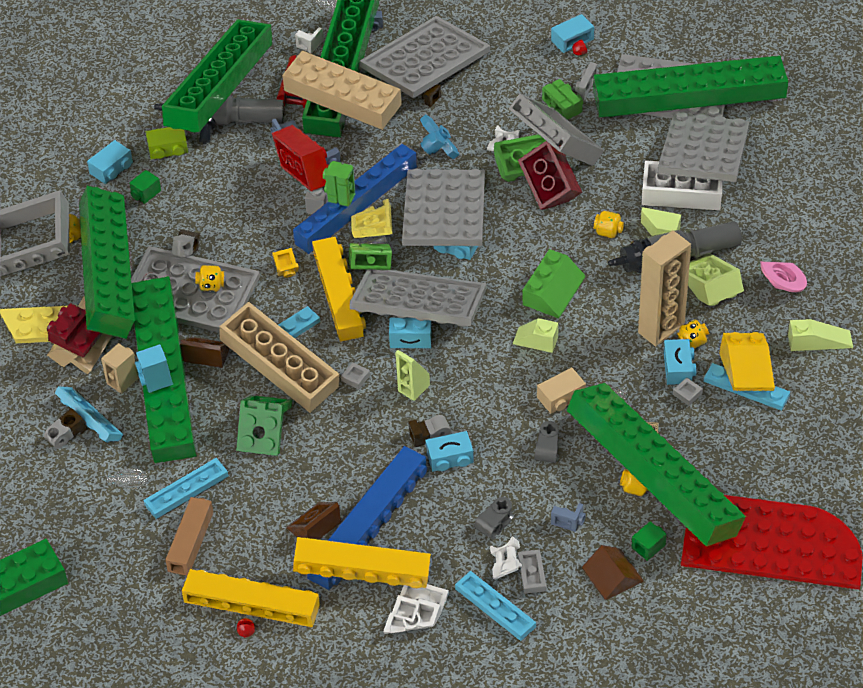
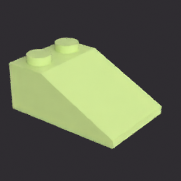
(714, 279)

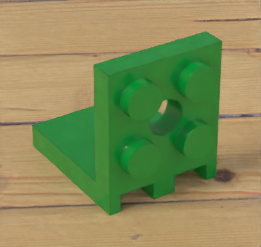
(261, 412)

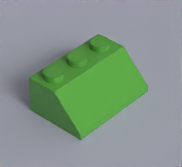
(552, 284)

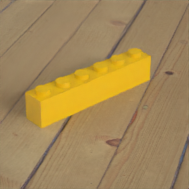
(338, 288)
(361, 562)
(251, 597)

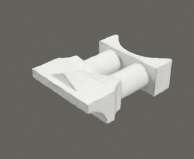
(500, 134)
(503, 567)

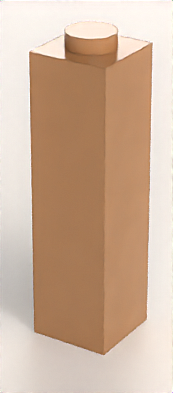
(189, 536)

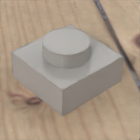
(355, 375)
(687, 391)

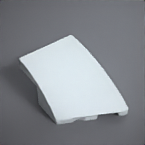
(416, 609)

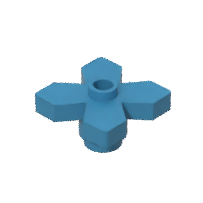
(437, 138)

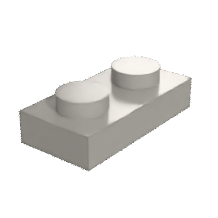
(584, 86)
(532, 571)

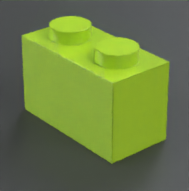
(166, 142)

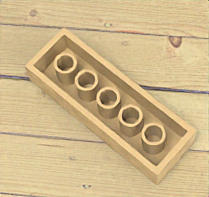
(342, 90)
(664, 287)
(279, 357)

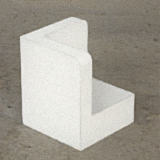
(309, 41)

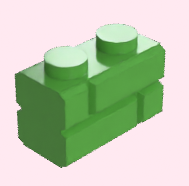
(562, 99)
(339, 183)
(370, 256)

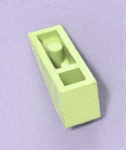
(817, 336)
(411, 376)

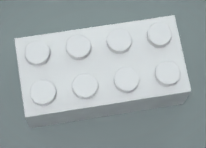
(679, 190)

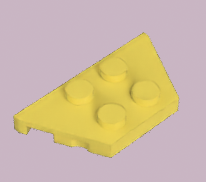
(372, 221)
(29, 324)

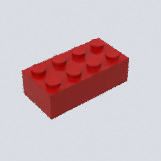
(301, 157)

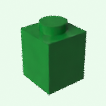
(145, 186)
(649, 540)

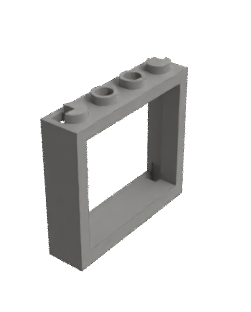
(555, 129)
(31, 210)

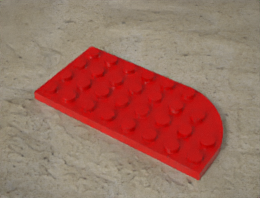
(783, 544)

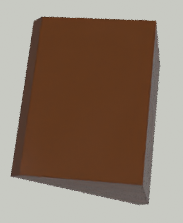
(204, 351)
(316, 521)
(611, 571)

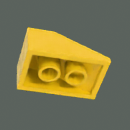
(747, 361)

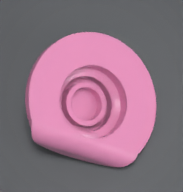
(784, 276)

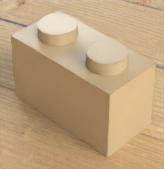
(120, 368)
(558, 390)

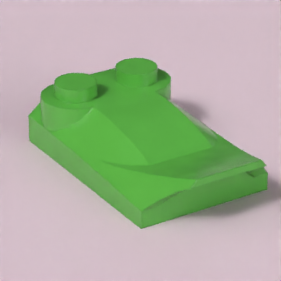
(509, 152)

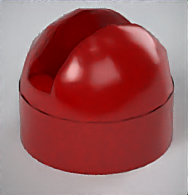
(579, 48)
(245, 627)

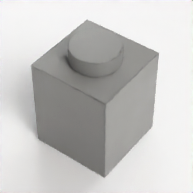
(315, 200)

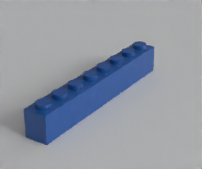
(368, 189)
(377, 505)

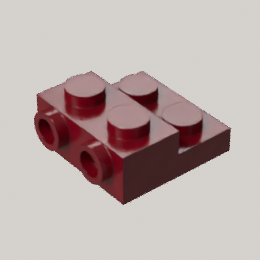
(71, 331)

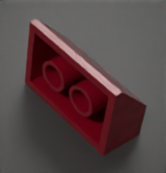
(549, 176)

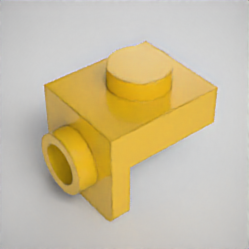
(285, 263)

